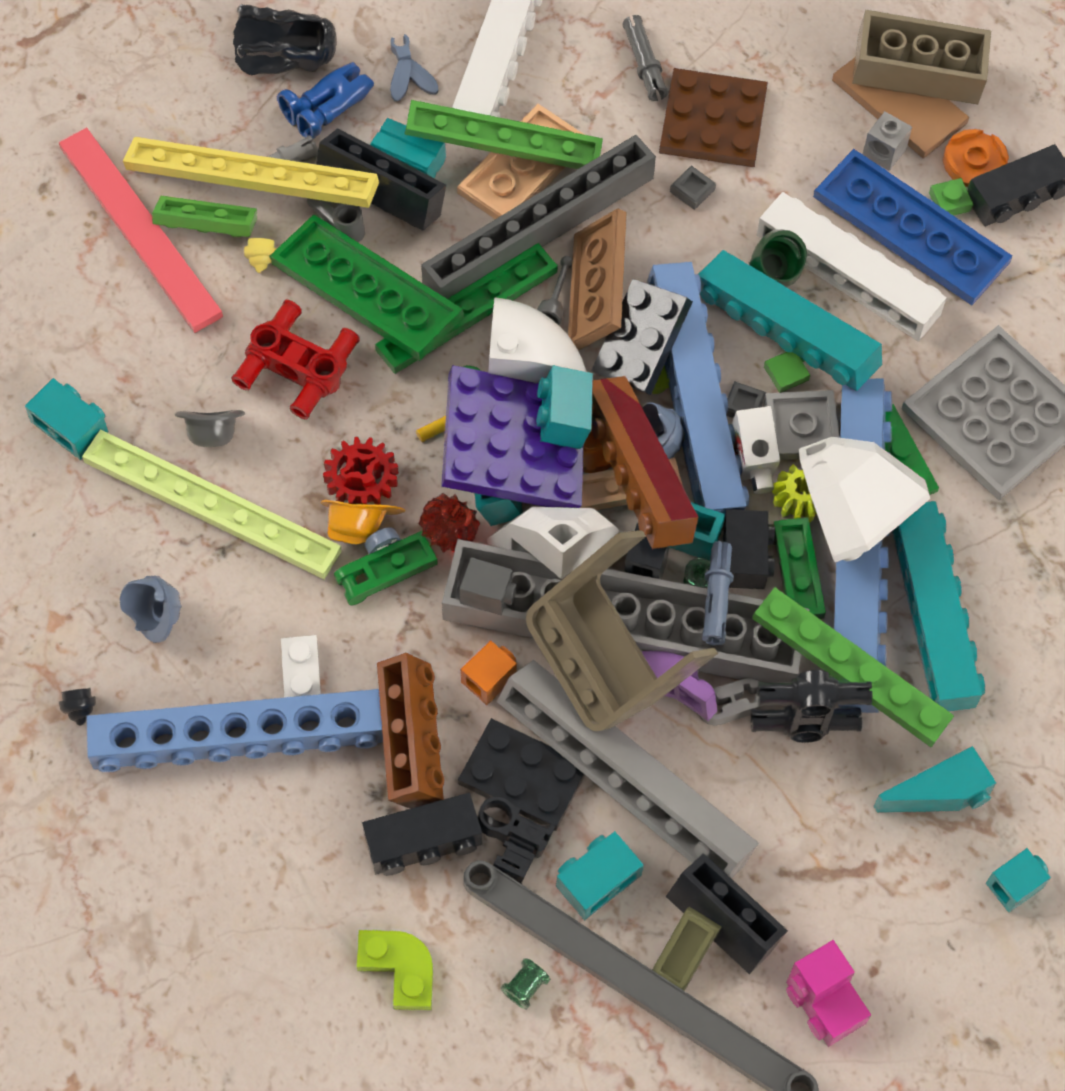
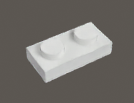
(300, 666)

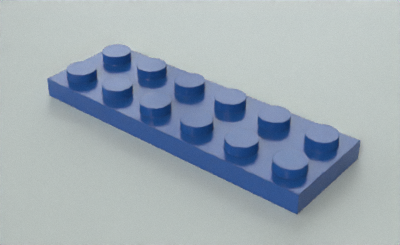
(912, 226)

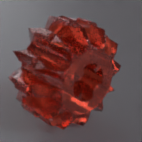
(447, 520)

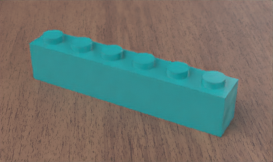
(790, 320)
(937, 610)

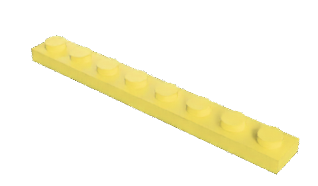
(251, 172)

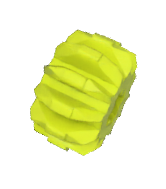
(788, 494)

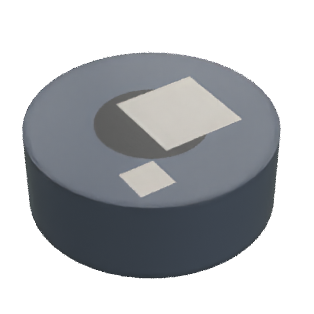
(381, 539)

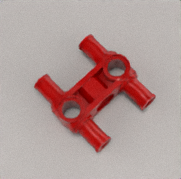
(295, 359)

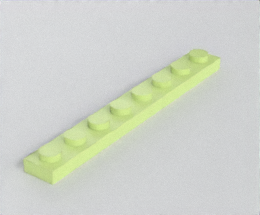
(212, 504)

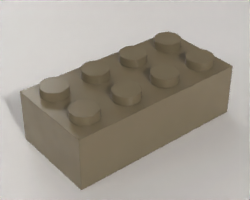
(922, 57)

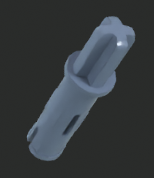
(716, 603)

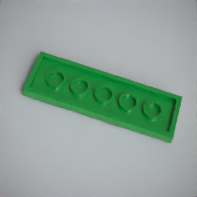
(367, 287)

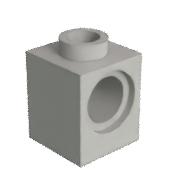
(887, 140)

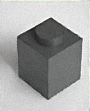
(487, 586)

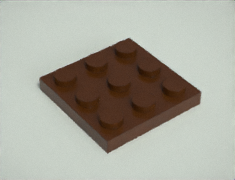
(713, 117)

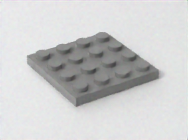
(994, 412)

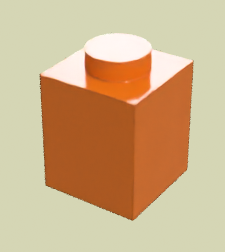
(488, 671)

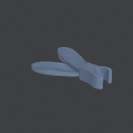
(409, 69)

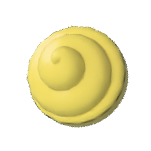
(258, 252)

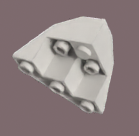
(859, 493)
(556, 536)

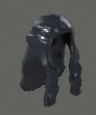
(281, 40)

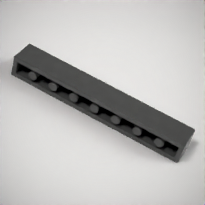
(542, 217)

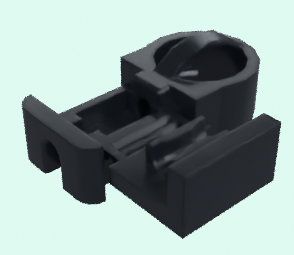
(523, 839)

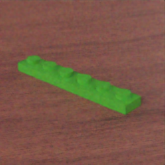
(501, 135)
(852, 664)

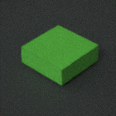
(786, 371)

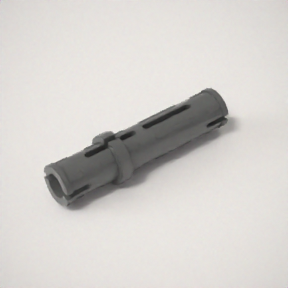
(648, 67)

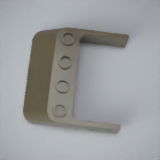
(595, 650)

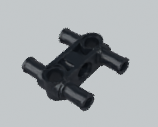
(811, 706)

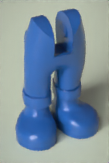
(309, 112)

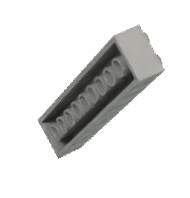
(654, 610)

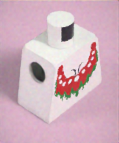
(757, 447)

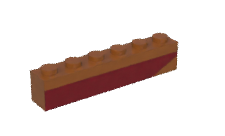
(641, 464)

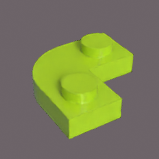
(407, 958)

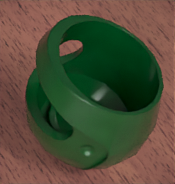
(780, 257)

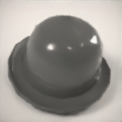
(210, 428)

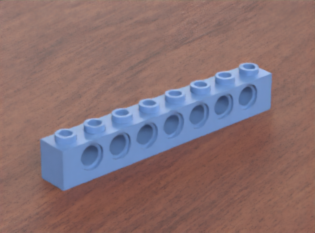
(108, 730)

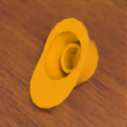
(356, 521)

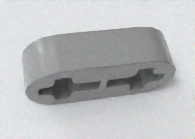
(735, 709)

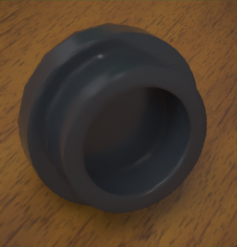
(77, 704)

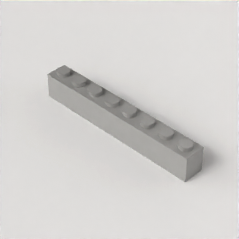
(627, 772)

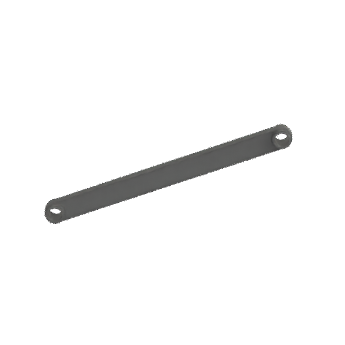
(635, 981)

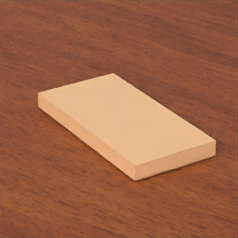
(508, 181)

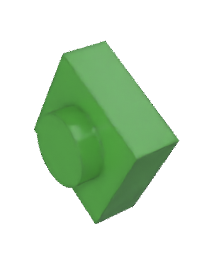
(951, 196)

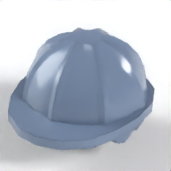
(666, 427)
(152, 606)

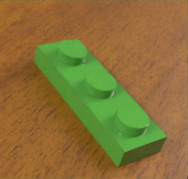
(204, 216)

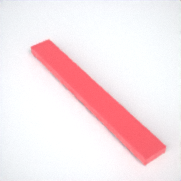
(138, 228)

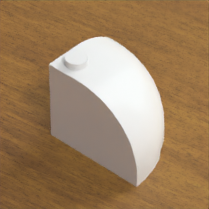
(528, 343)

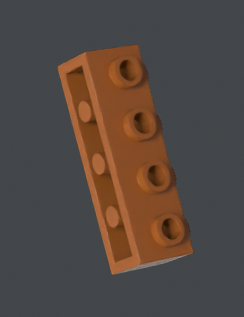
(410, 731)

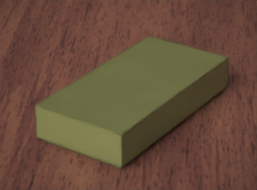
(686, 948)

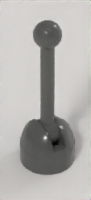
(552, 307)

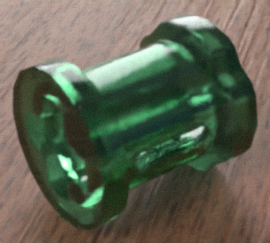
(696, 569)
(525, 983)

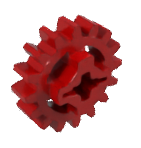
(362, 469)

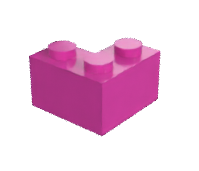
(825, 993)

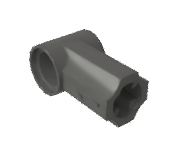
(341, 216)

